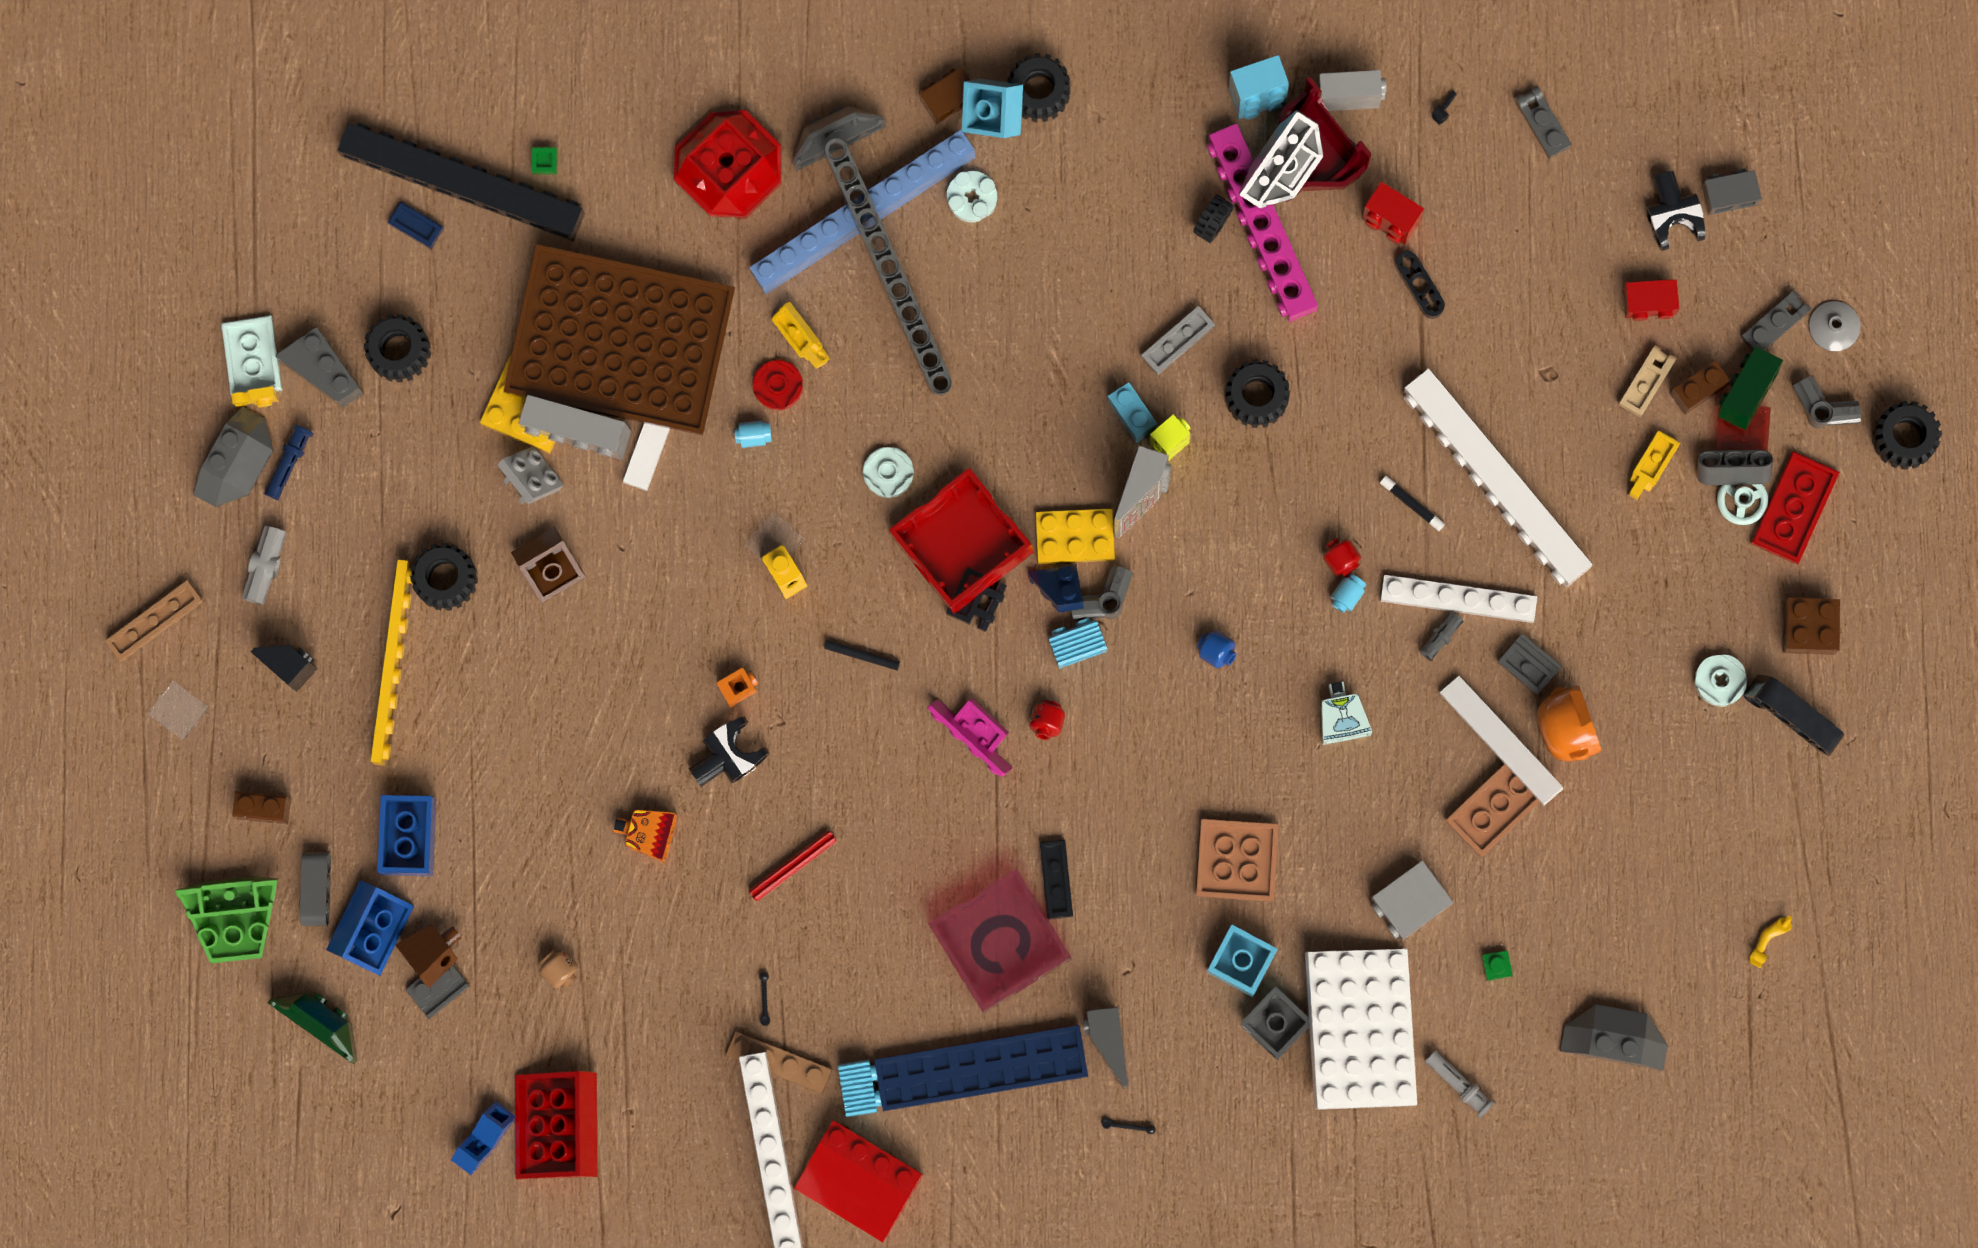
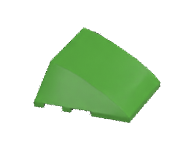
(230, 916)

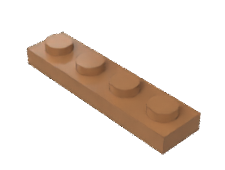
(154, 621)
(782, 1062)

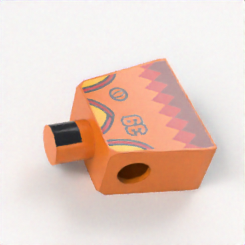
(648, 832)

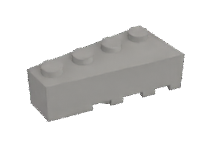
(575, 426)

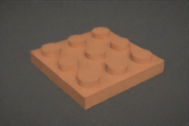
(1237, 860)

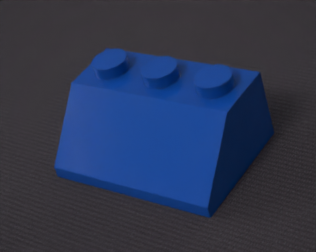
(370, 927)

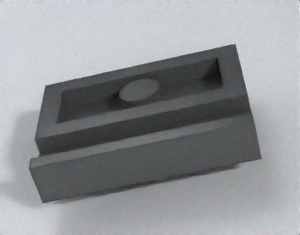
(1529, 664)
(440, 994)

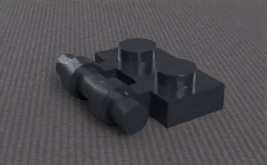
(971, 609)

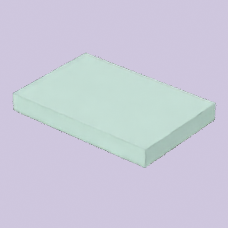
(251, 354)

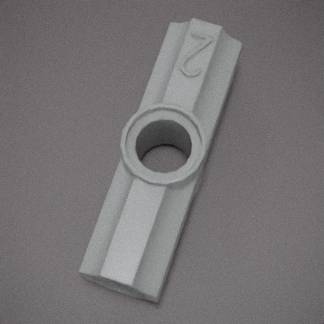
(264, 565)

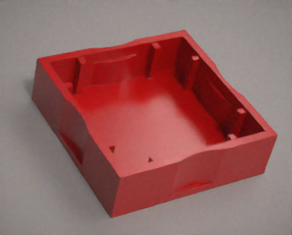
(957, 532)

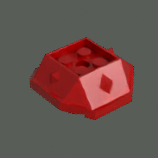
(730, 189)

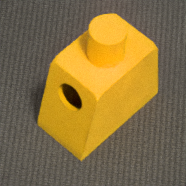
(784, 571)

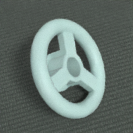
(1751, 497)

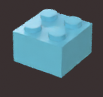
(992, 108)
(1242, 960)

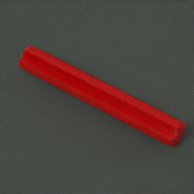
(792, 865)

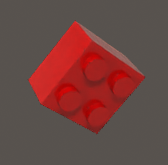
(1392, 214)

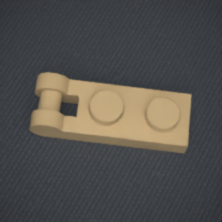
(1647, 382)

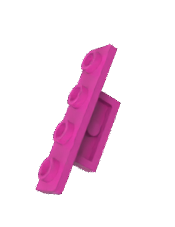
(976, 730)

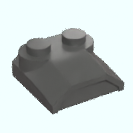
(1276, 1023)

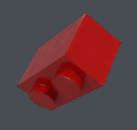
(1651, 299)

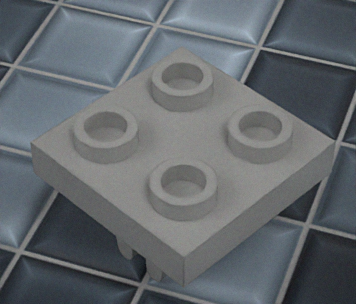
(530, 475)

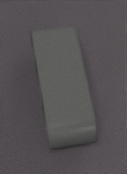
(1735, 467)
(315, 888)

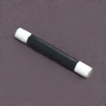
(1412, 503)

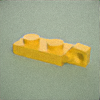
(800, 335)
(1653, 463)

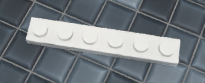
(1458, 598)

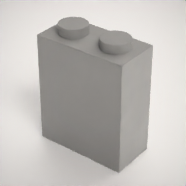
(1352, 90)
(1411, 901)

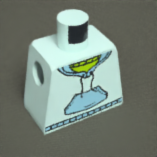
(1343, 716)

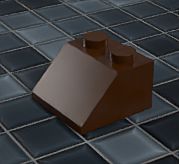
(547, 564)

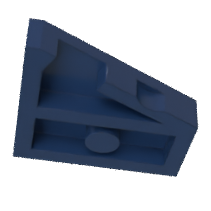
(1059, 586)

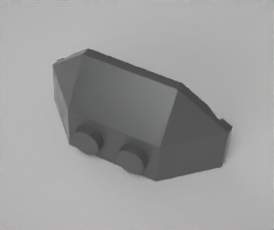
(843, 123)
(235, 459)
(1615, 1037)

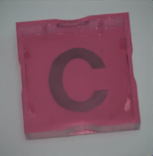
(999, 941)

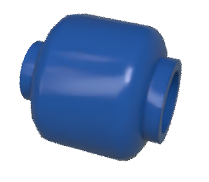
(1217, 649)

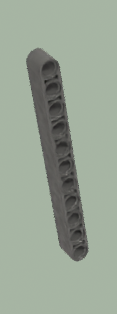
(887, 254)

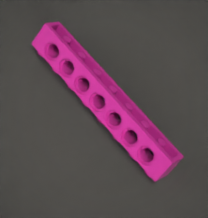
(1292, 307)

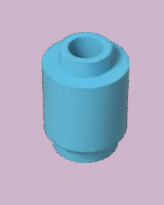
(753, 433)
(1348, 593)

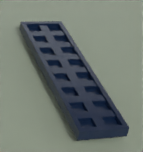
(981, 1068)

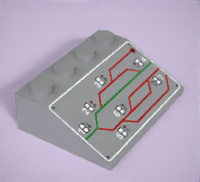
(1144, 486)

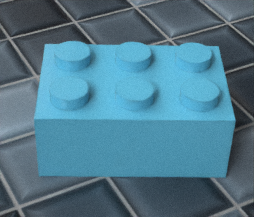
(1258, 88)

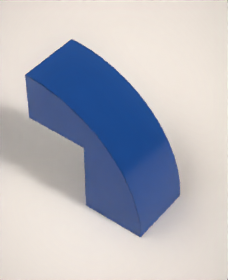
(484, 1138)

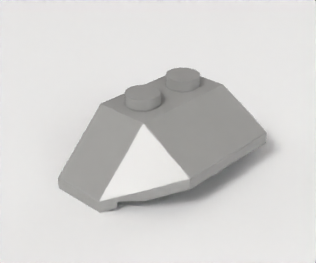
(1284, 162)

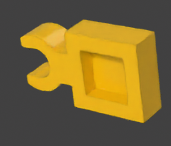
(261, 397)

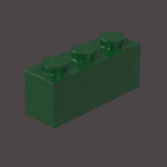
(1749, 387)

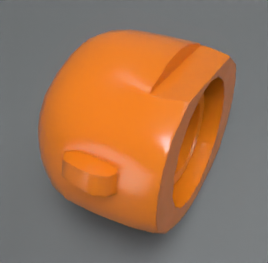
(1567, 725)

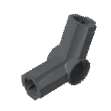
(1837, 412)
(1115, 589)

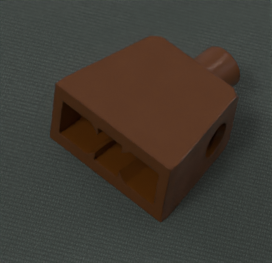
(430, 952)

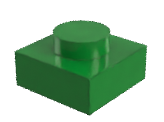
(544, 161)
(1497, 965)

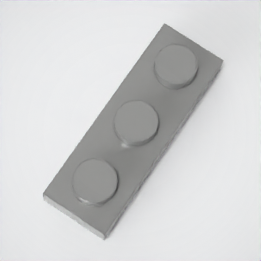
(1178, 340)

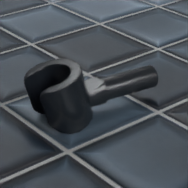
(1440, 114)

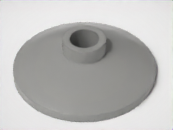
(1834, 338)

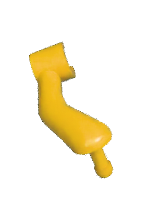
(1779, 927)

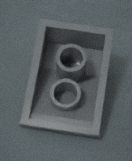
(1107, 1039)

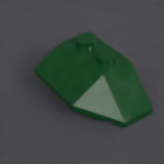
(320, 1021)

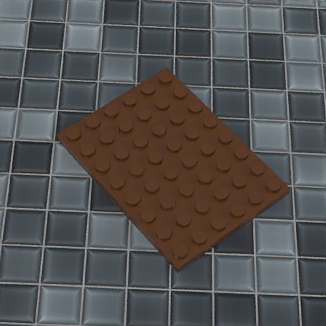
(619, 339)

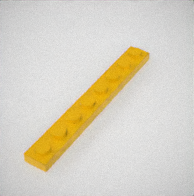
(391, 674)

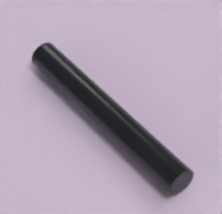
(862, 655)

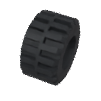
(1048, 69)
(383, 333)
(1257, 414)
(1913, 415)
(429, 561)

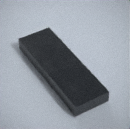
(1056, 879)

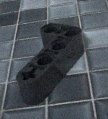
(1794, 712)

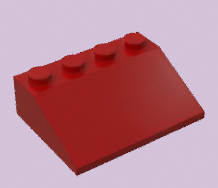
(556, 1125)
(858, 1181)

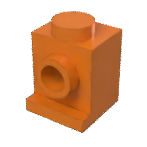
(728, 684)

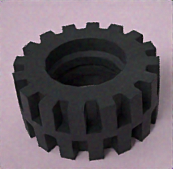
(1213, 218)

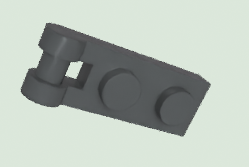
(1543, 122)
(1776, 322)

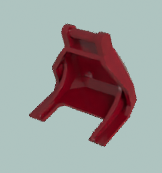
(1342, 158)

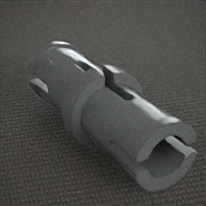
(1441, 636)

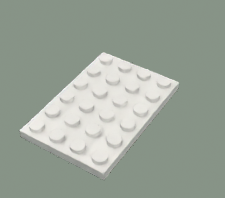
(1361, 1029)

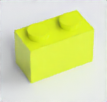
(1171, 436)

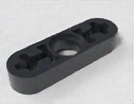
(1416, 265)

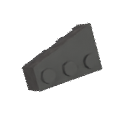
(320, 366)

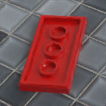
(1795, 508)

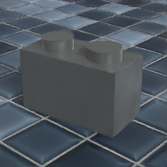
(1731, 191)

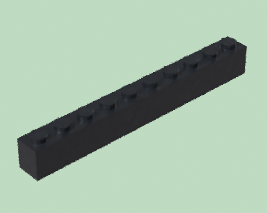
(460, 181)

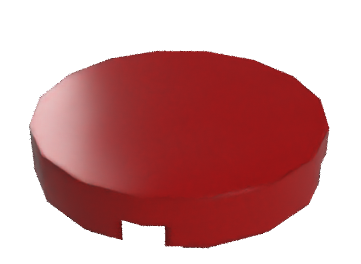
(777, 385)

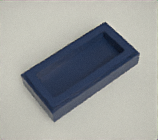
(415, 225)

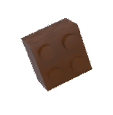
(1811, 626)

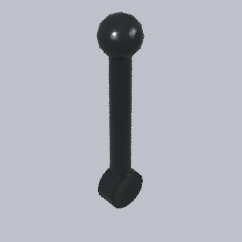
(764, 1020)
(1107, 1124)

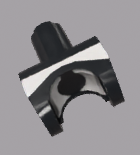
(1673, 210)
(725, 756)

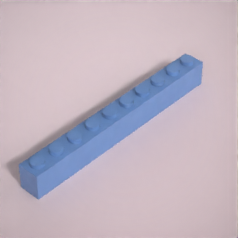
(840, 227)

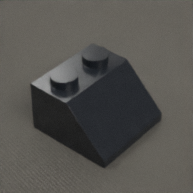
(287, 663)

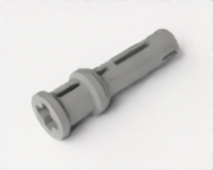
(1469, 1092)

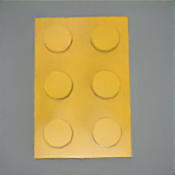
(1075, 536)

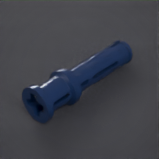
(292, 451)

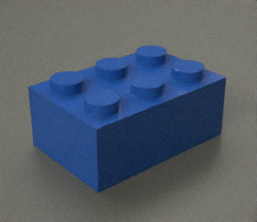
(406, 835)

